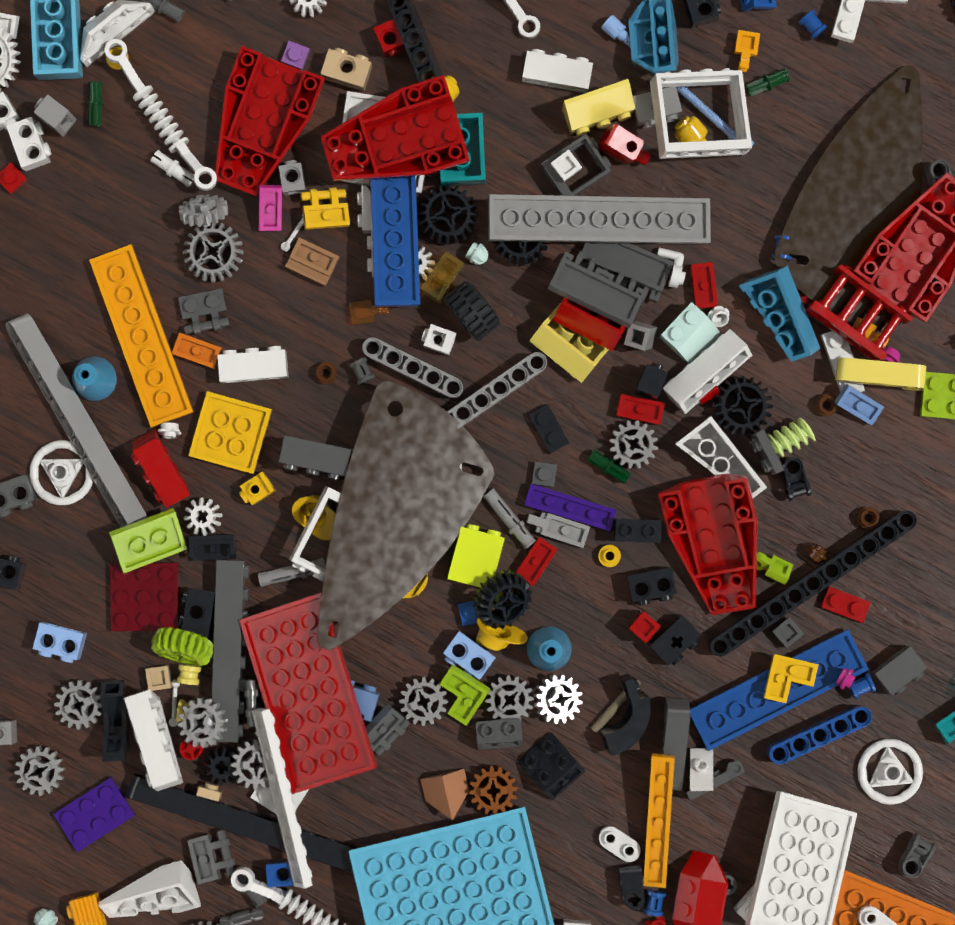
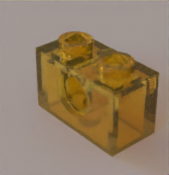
(442, 277)

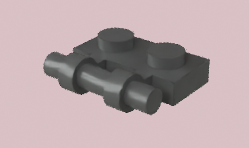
(204, 304)
(251, 693)
(386, 729)
(205, 860)

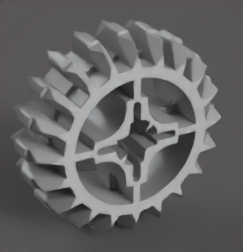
(221, 245)

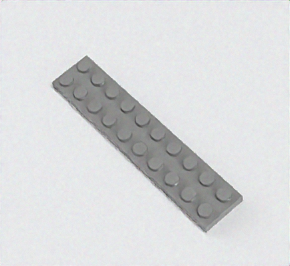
(598, 219)

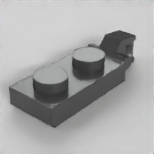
(732, 770)

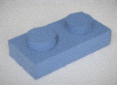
(859, 404)

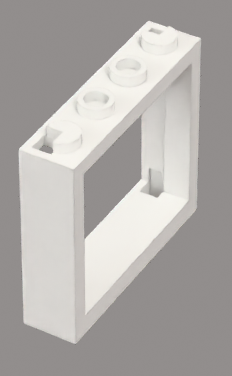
(702, 148)
(299, 562)

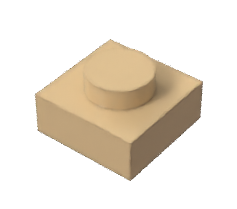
(158, 678)
(210, 791)

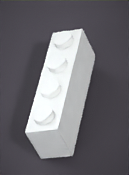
(707, 371)

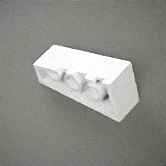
(718, 454)
(154, 740)

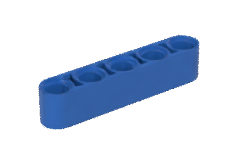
(830, 734)

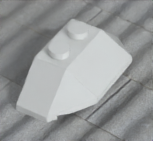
(113, 23)

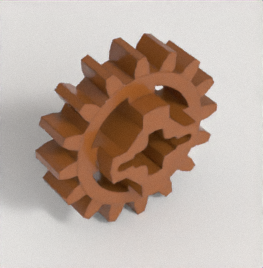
(482, 790)

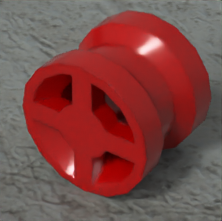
(187, 750)

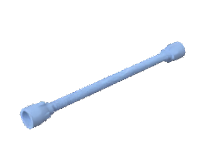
(616, 30)

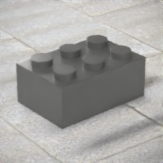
(315, 457)

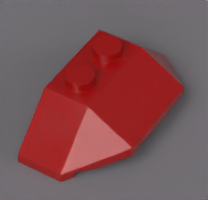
(701, 891)

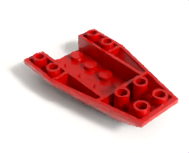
(262, 118)
(399, 136)
(915, 253)
(716, 538)

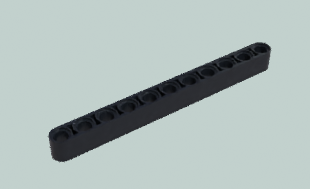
(820, 575)
(238, 821)

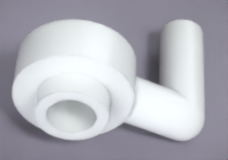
(677, 276)

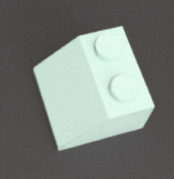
(690, 333)

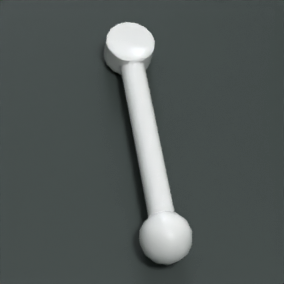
(285, 246)
(172, 722)

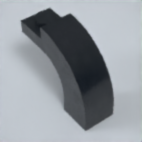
(115, 721)
(633, 723)

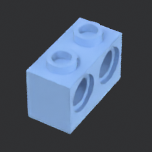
(60, 637)
(472, 650)

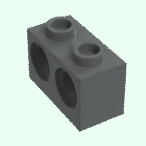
(9, 491)

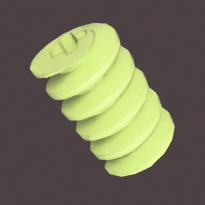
(791, 437)

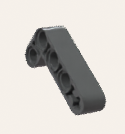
(676, 735)

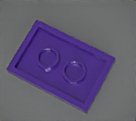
(94, 814)

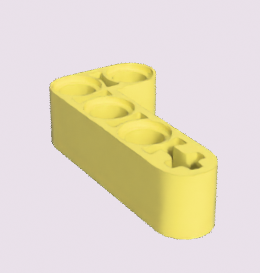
(881, 373)

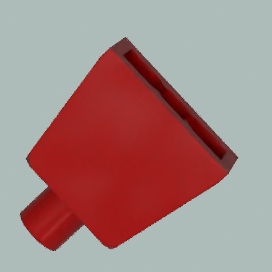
(615, 141)

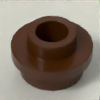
(318, 372)
(819, 405)
(874, 514)
(817, 552)

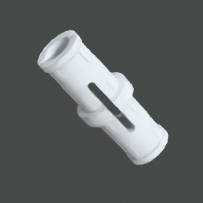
(172, 168)

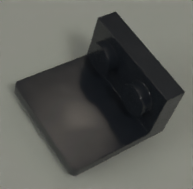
(551, 766)

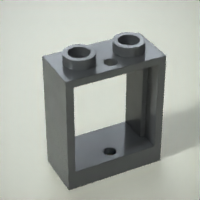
(591, 147)

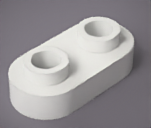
(619, 844)
(879, 917)

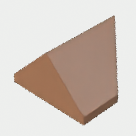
(446, 791)

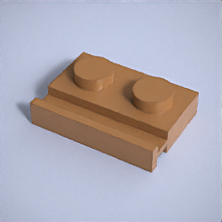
(312, 261)

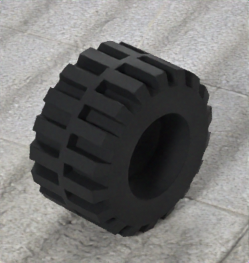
(472, 310)

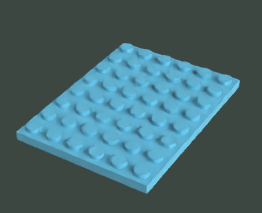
(455, 876)

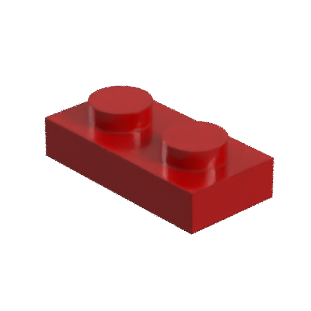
(704, 285)
(640, 409)
(536, 561)
(845, 604)

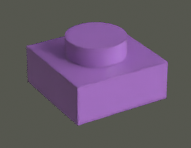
(295, 55)

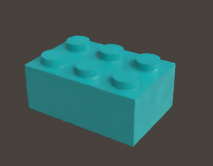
(473, 171)

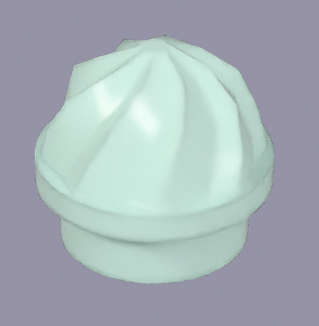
(477, 254)
(45, 917)

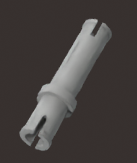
(509, 518)
(287, 573)

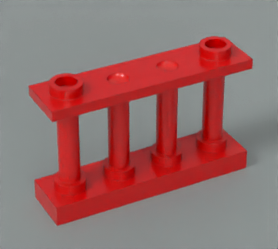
(838, 322)

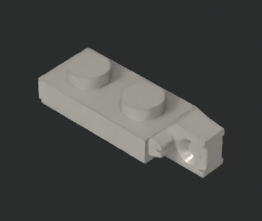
(560, 528)

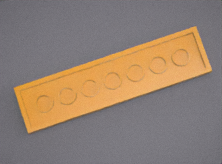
(141, 336)

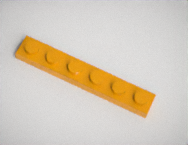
(658, 820)

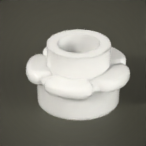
(722, 319)

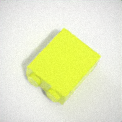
(475, 555)

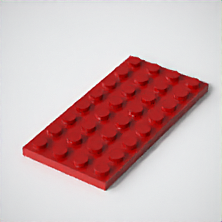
(308, 695)

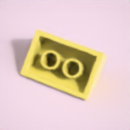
(599, 107)
(567, 348)

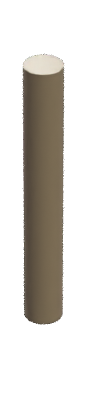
(610, 711)

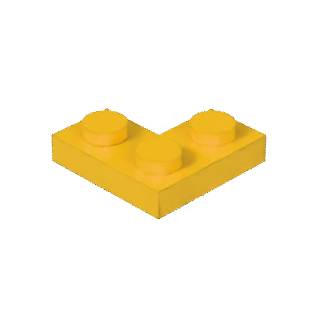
(785, 670)

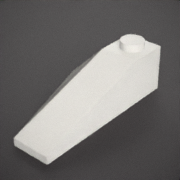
(162, 889)

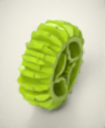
(182, 646)

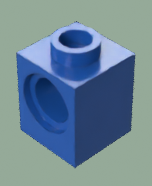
(273, 879)

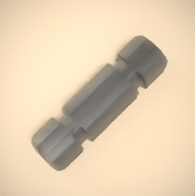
(243, 917)

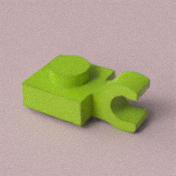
(775, 567)

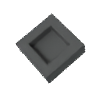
(544, 474)
(787, 632)

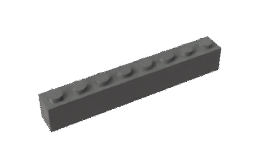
(229, 644)

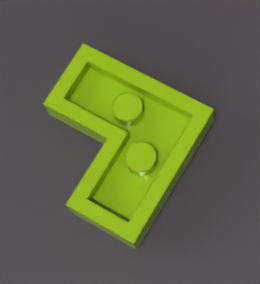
(469, 693)

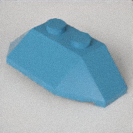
(654, 36)

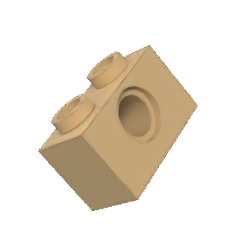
(356, 78)

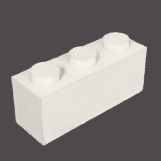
(557, 71)
(253, 365)

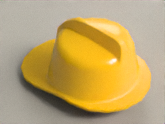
(302, 511)
(499, 638)

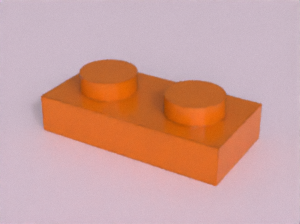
(196, 350)

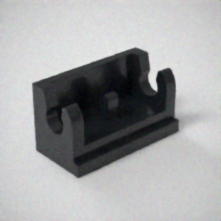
(212, 547)

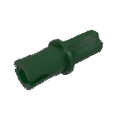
(767, 82)
(95, 103)
(608, 466)

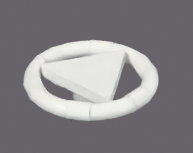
(61, 473)
(890, 771)

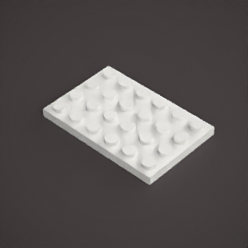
(801, 863)

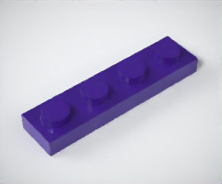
(570, 507)

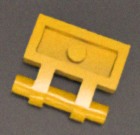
(325, 215)

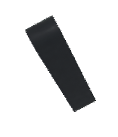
(412, 32)

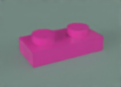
(270, 208)

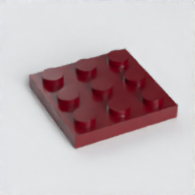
(145, 597)

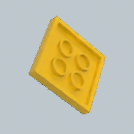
(230, 432)

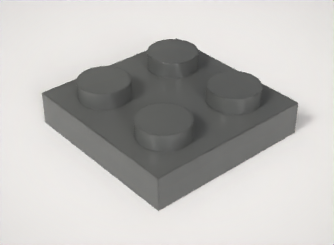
(770, 461)

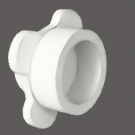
(169, 430)

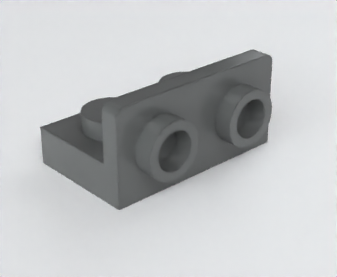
(499, 734)

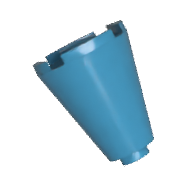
(94, 378)
(541, 641)

